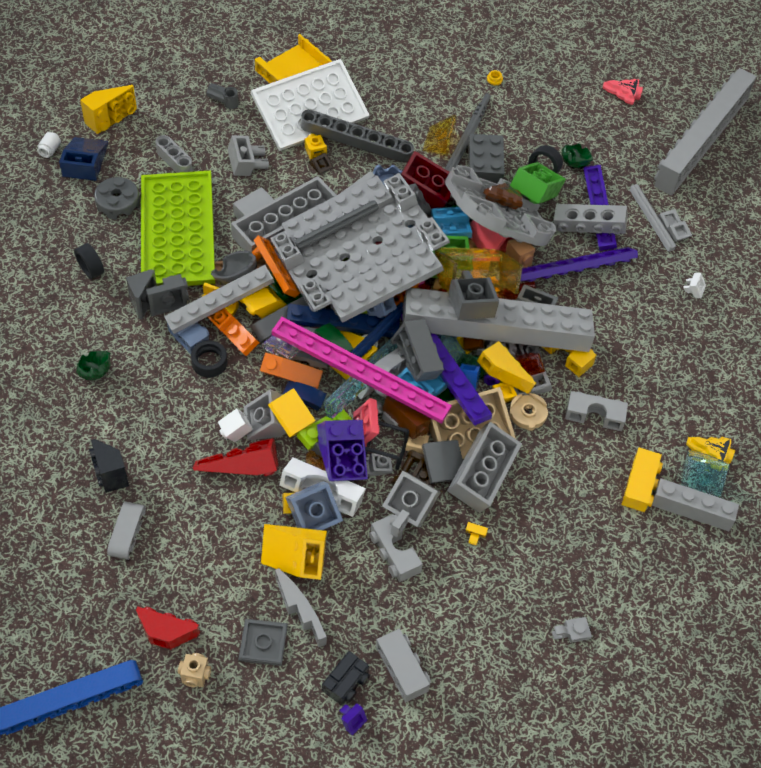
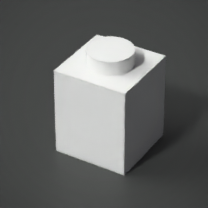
(235, 425)

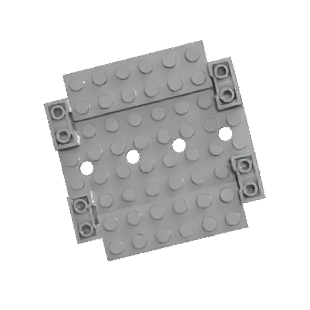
(373, 270)

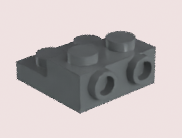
(169, 296)

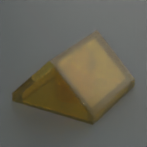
(441, 136)

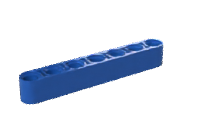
(69, 696)

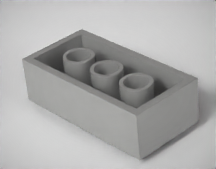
(484, 467)

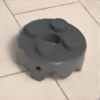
(113, 205)

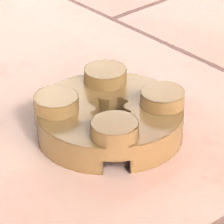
(527, 402)

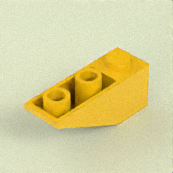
(503, 366)

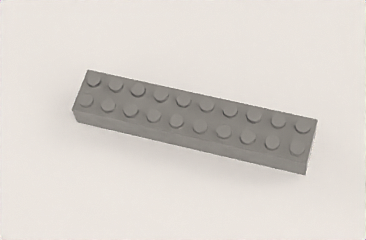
(704, 131)
(514, 321)

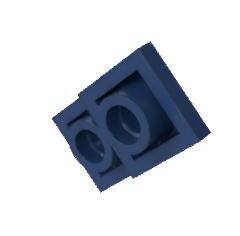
(309, 395)

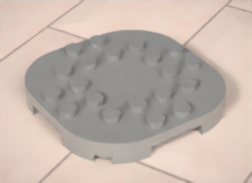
(521, 224)

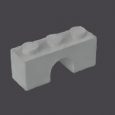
(611, 410)
(402, 563)

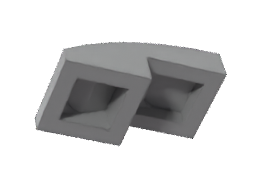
(676, 228)

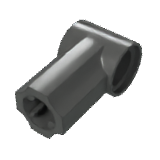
(227, 95)

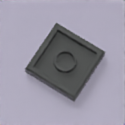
(263, 642)

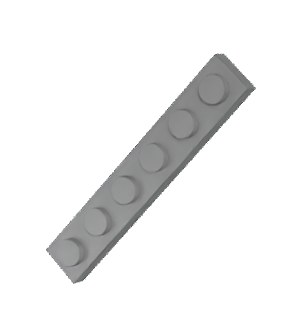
(219, 299)

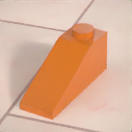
(290, 370)

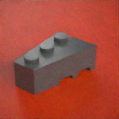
(418, 349)

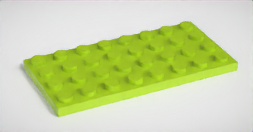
(178, 226)

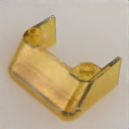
(481, 263)

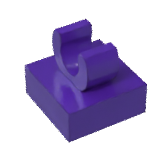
(353, 717)

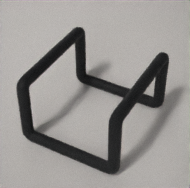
(398, 458)

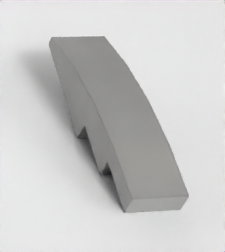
(297, 602)

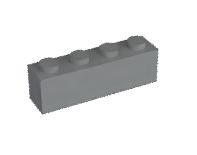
(695, 505)

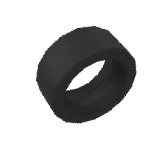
(551, 153)
(89, 261)
(213, 370)

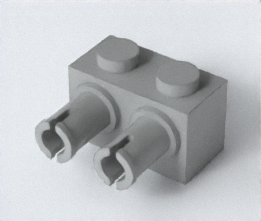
(242, 156)

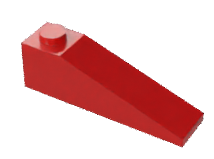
(254, 460)

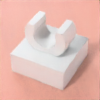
(696, 285)

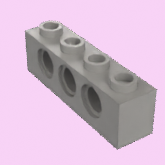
(591, 218)

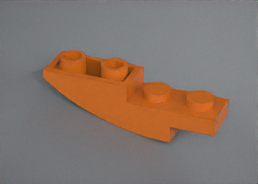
(234, 331)

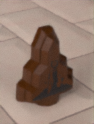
(504, 195)

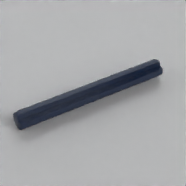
(378, 331)

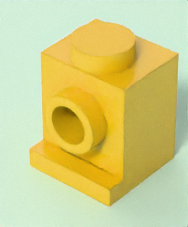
(315, 143)

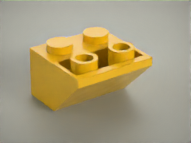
(263, 302)

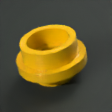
(495, 78)

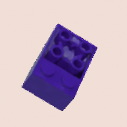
(343, 449)

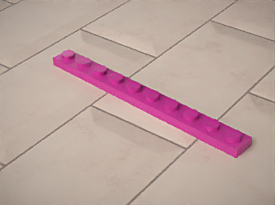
(362, 370)

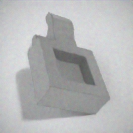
(574, 629)

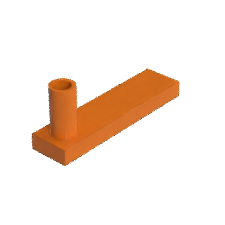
(266, 250)

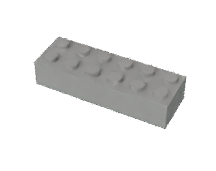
(267, 219)

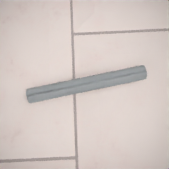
(653, 218)

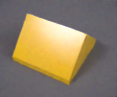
(291, 412)

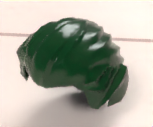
(575, 156)
(94, 365)

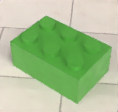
(537, 182)

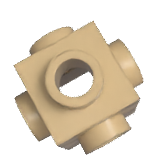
(196, 676)

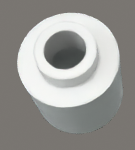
(48, 144)

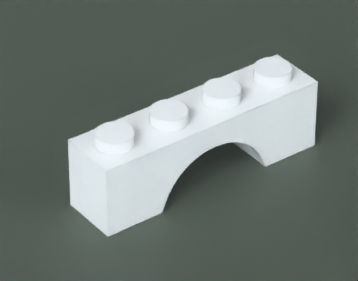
(301, 475)

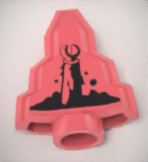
(625, 90)

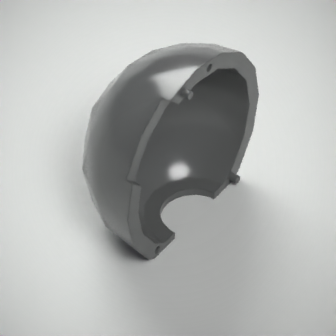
(235, 266)

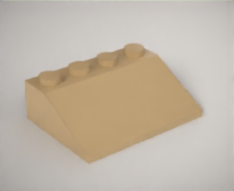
(459, 426)

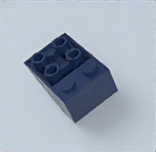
(83, 158)

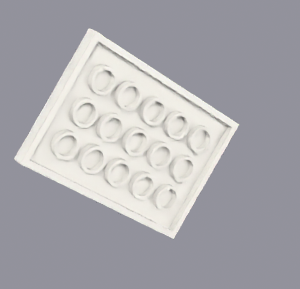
(320, 89)

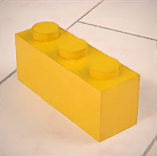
(642, 480)

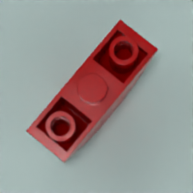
(166, 629)

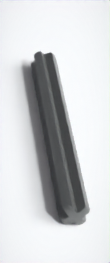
(337, 224)

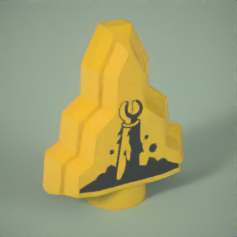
(712, 446)

